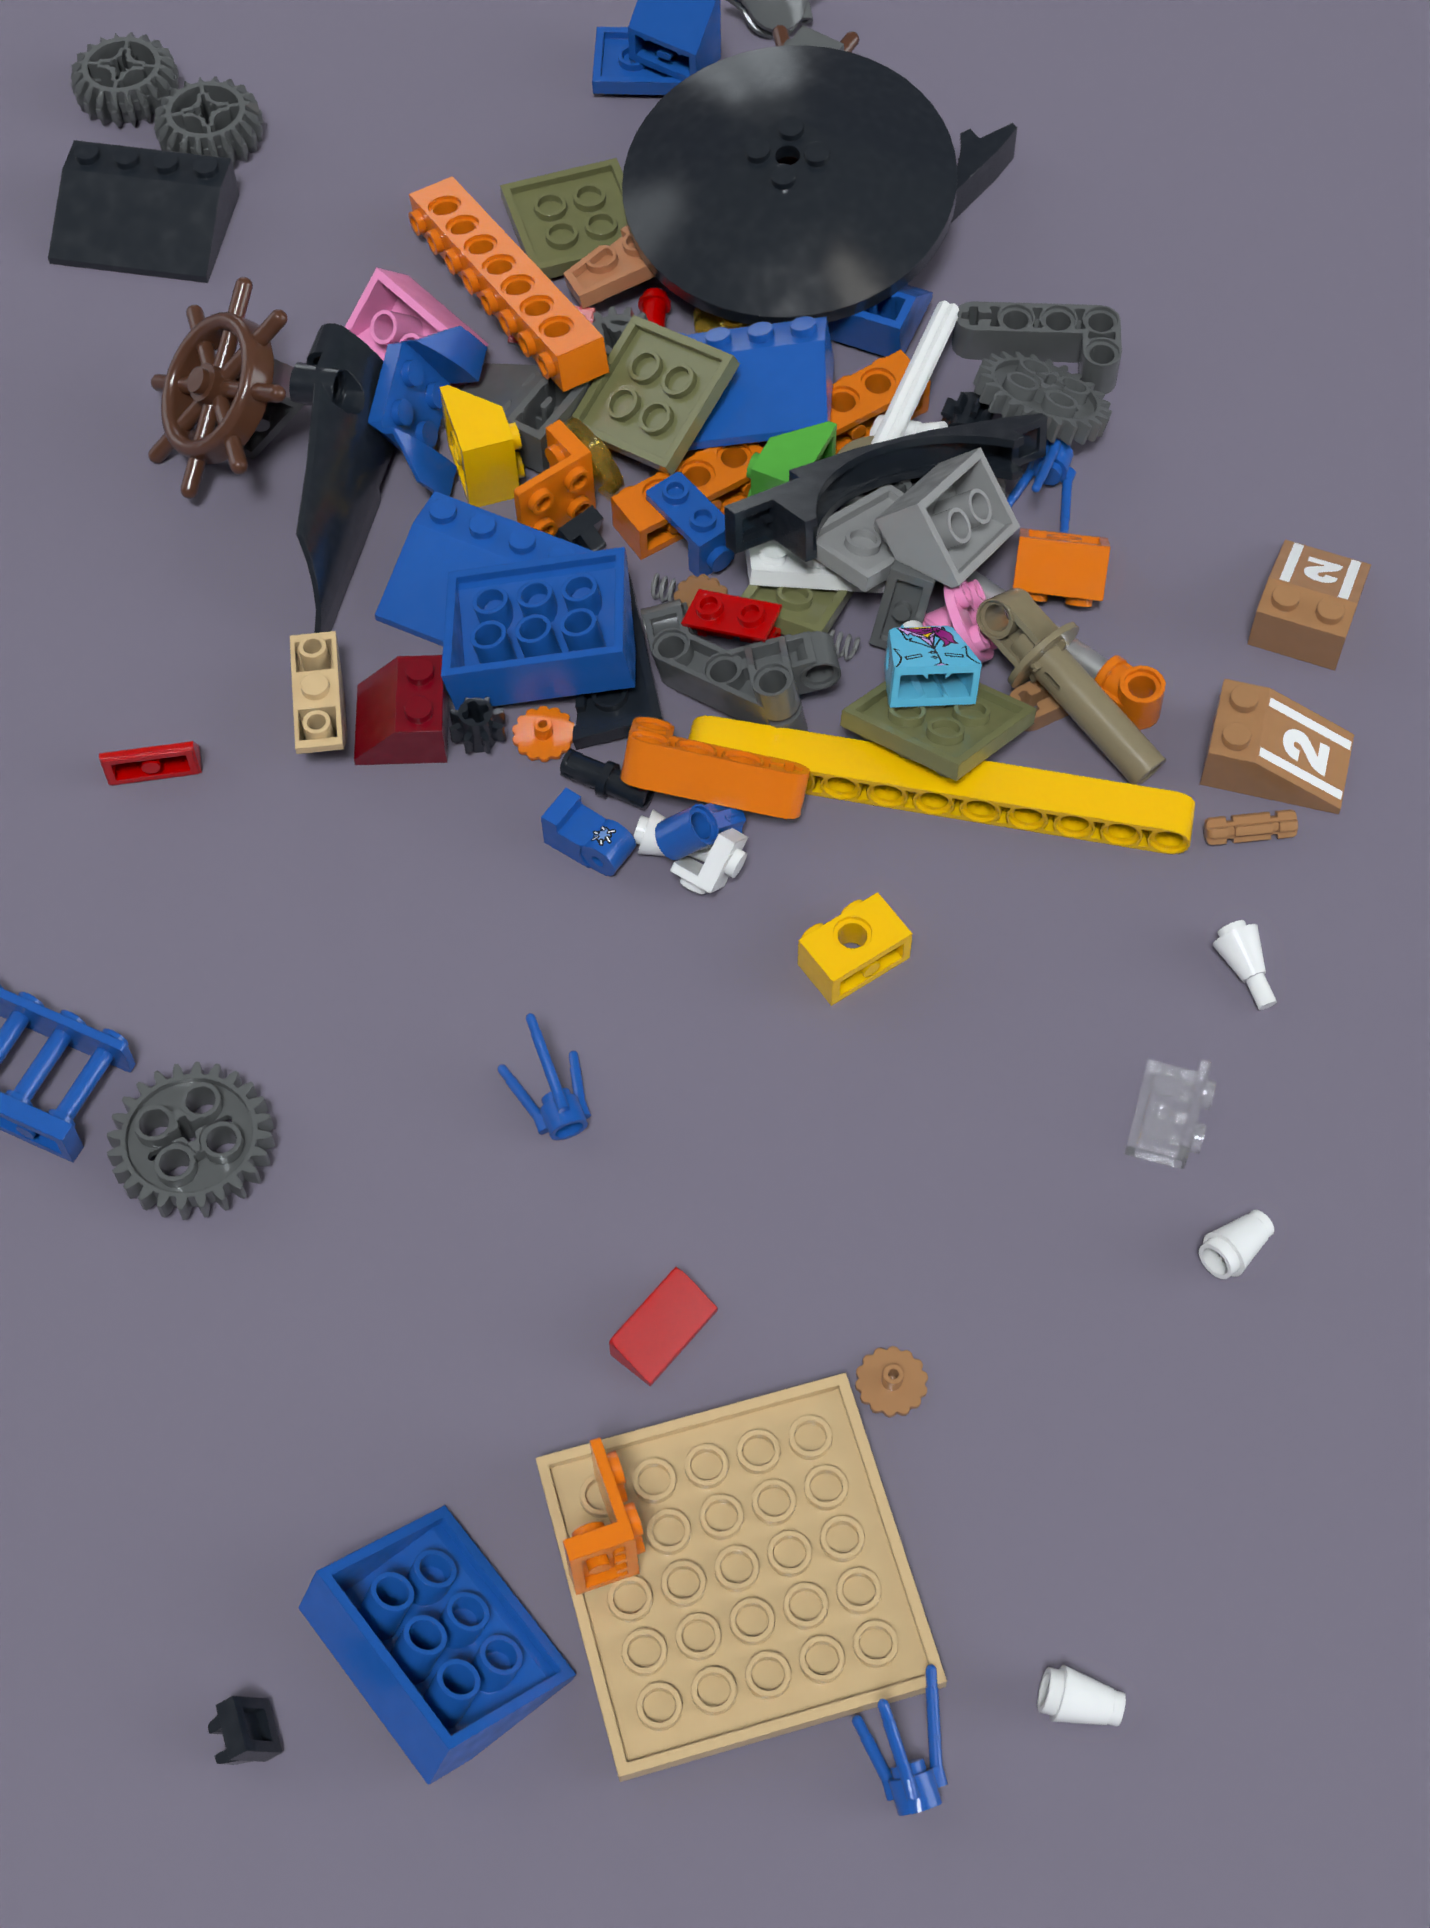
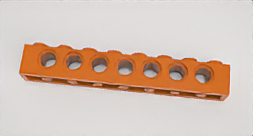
(509, 284)
(723, 469)

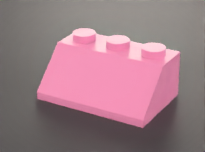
(399, 310)

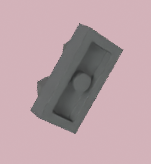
(903, 600)

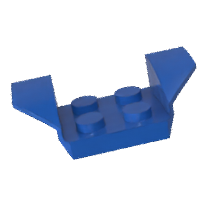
(409, 401)

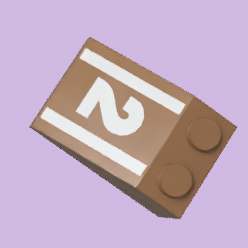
(1308, 604)
(1276, 749)

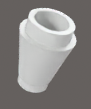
(1234, 1245)
(1078, 1698)

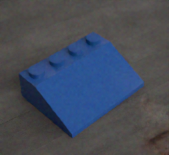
(778, 385)
(453, 538)
(539, 629)
(434, 1641)

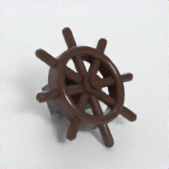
(232, 396)

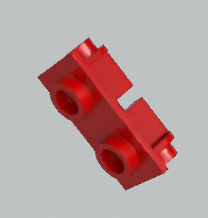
(732, 616)

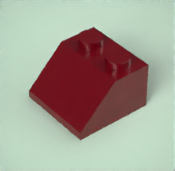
(403, 713)

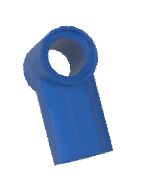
(695, 829)

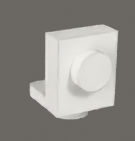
(722, 861)

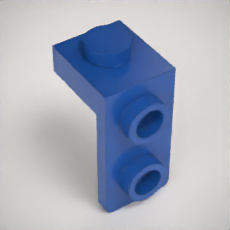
(695, 520)

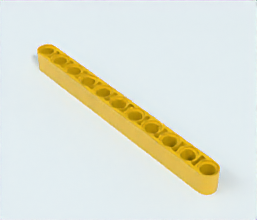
(986, 795)

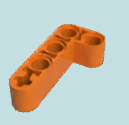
(711, 772)

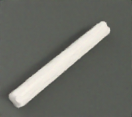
(918, 372)

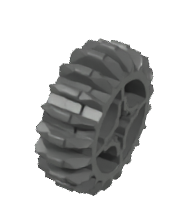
(123, 79)
(209, 120)

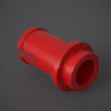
(655, 305)

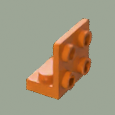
(562, 489)
(609, 1552)

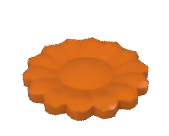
(543, 733)

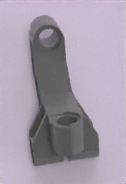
(746, 682)

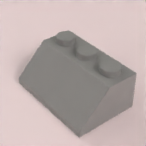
(949, 519)

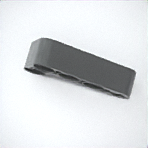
(1050, 331)

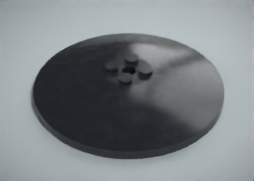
(784, 238)

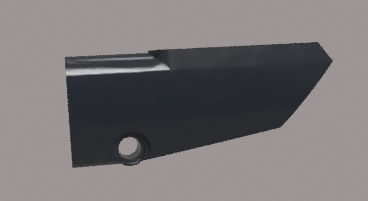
(342, 462)

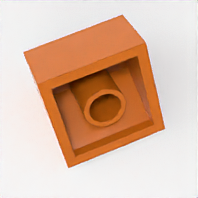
(1061, 566)

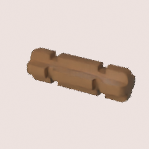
(1250, 827)

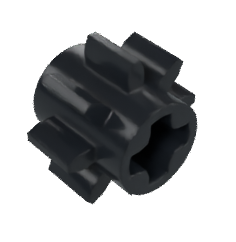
(965, 410)
(477, 725)

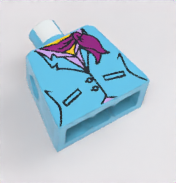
(929, 667)

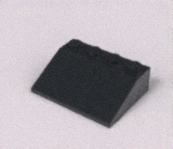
(142, 211)

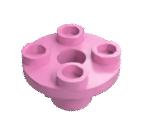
(961, 615)

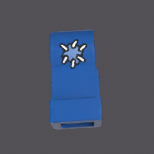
(586, 834)

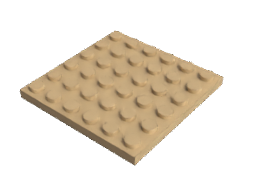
(762, 1581)

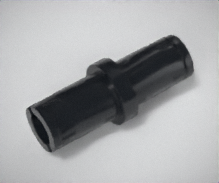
(603, 779)

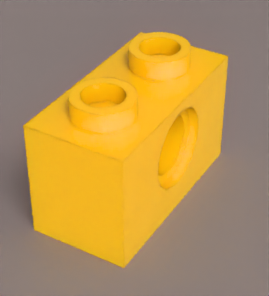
(843, 970)

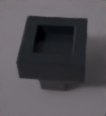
(584, 530)
(246, 1730)

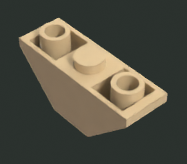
(317, 693)

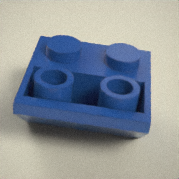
(675, 35)
(886, 325)

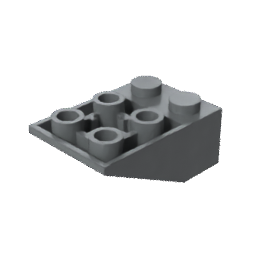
(527, 401)

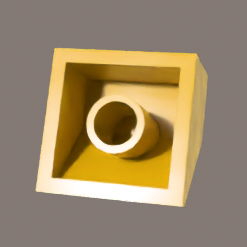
(482, 447)

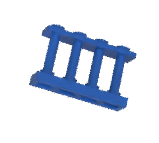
(55, 1129)

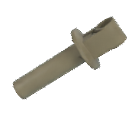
(1040, 654)

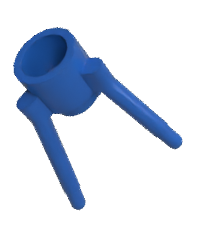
(1049, 471)
(562, 1112)
(910, 1783)

